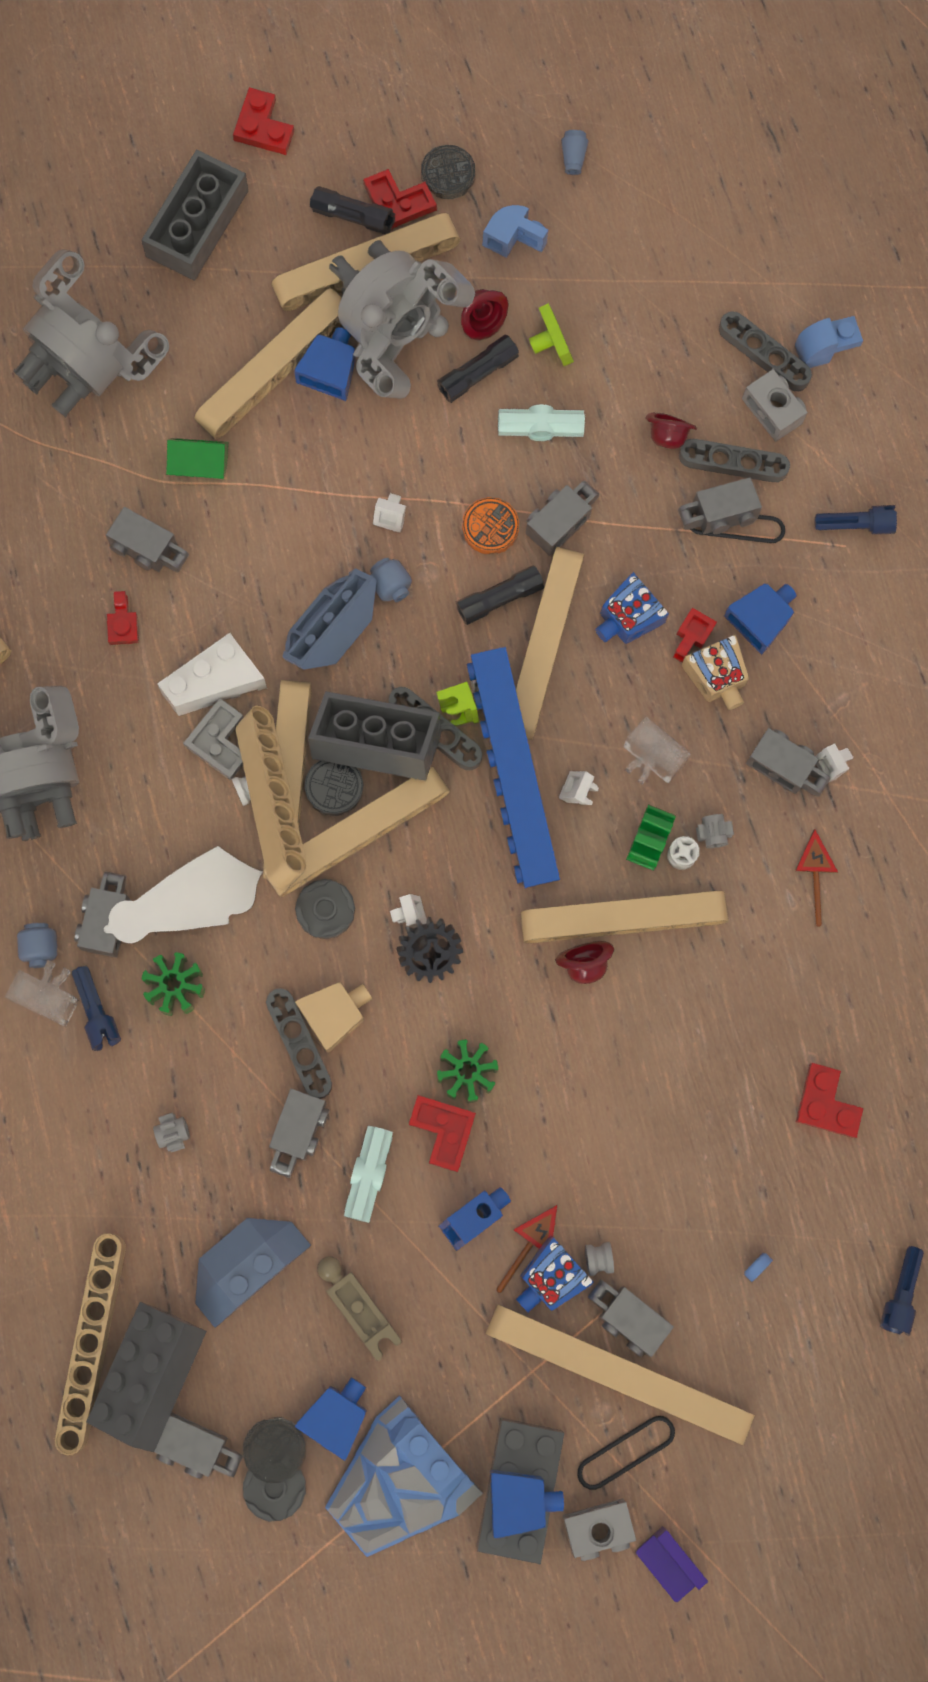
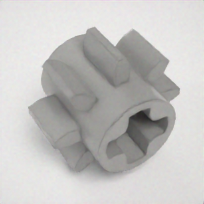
(714, 831)
(171, 1132)

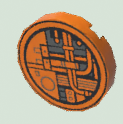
(490, 525)

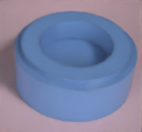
(758, 1266)

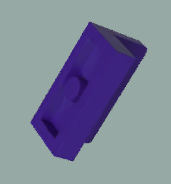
(670, 1565)

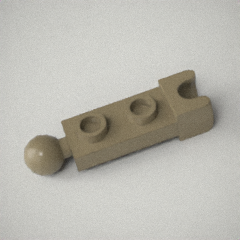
(357, 1306)

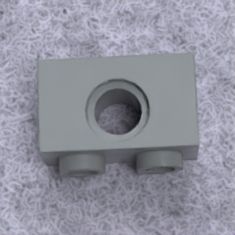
(776, 420)
(580, 1525)

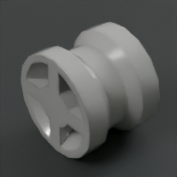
(599, 1259)

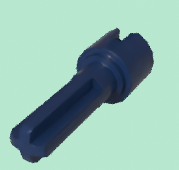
(877, 520)
(98, 1024)
(899, 1312)

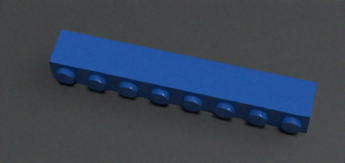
(514, 768)

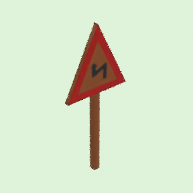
(816, 860)
(536, 1233)

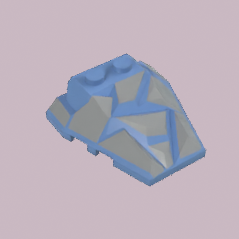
(398, 1483)

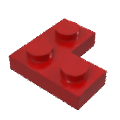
(257, 128)
(405, 204)
(819, 1107)
(451, 1127)

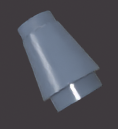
(574, 150)

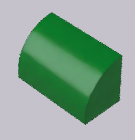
(197, 458)

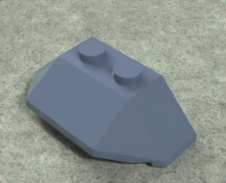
(332, 622)
(245, 1264)

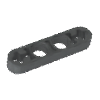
(769, 347)
(734, 456)
(468, 744)
(295, 1045)

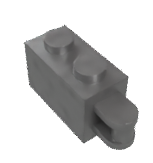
(722, 507)
(561, 516)
(145, 542)
(787, 763)
(97, 908)
(297, 1130)
(632, 1319)
(195, 1448)

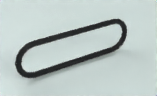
(748, 538)
(633, 1464)

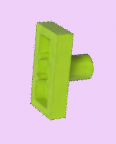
(551, 337)

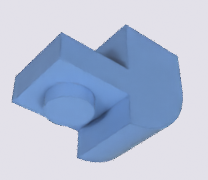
(512, 225)
(824, 338)

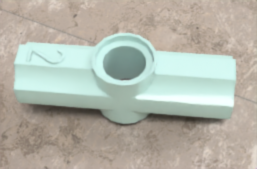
(541, 422)
(368, 1174)

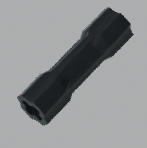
(332, 204)
(494, 357)
(518, 586)

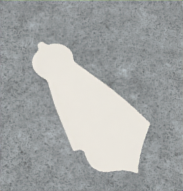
(189, 898)

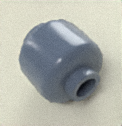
(391, 579)
(37, 944)

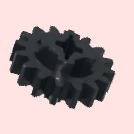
(441, 955)

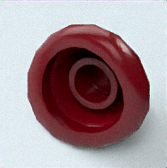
(484, 314)
(668, 430)
(587, 961)

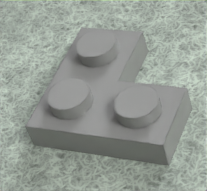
(211, 742)

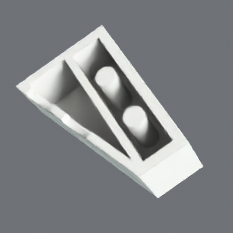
(215, 673)

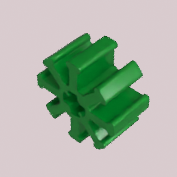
(651, 837)
(163, 989)
(458, 1065)

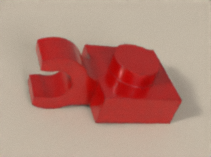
(122, 624)
(694, 631)

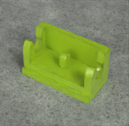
(458, 700)

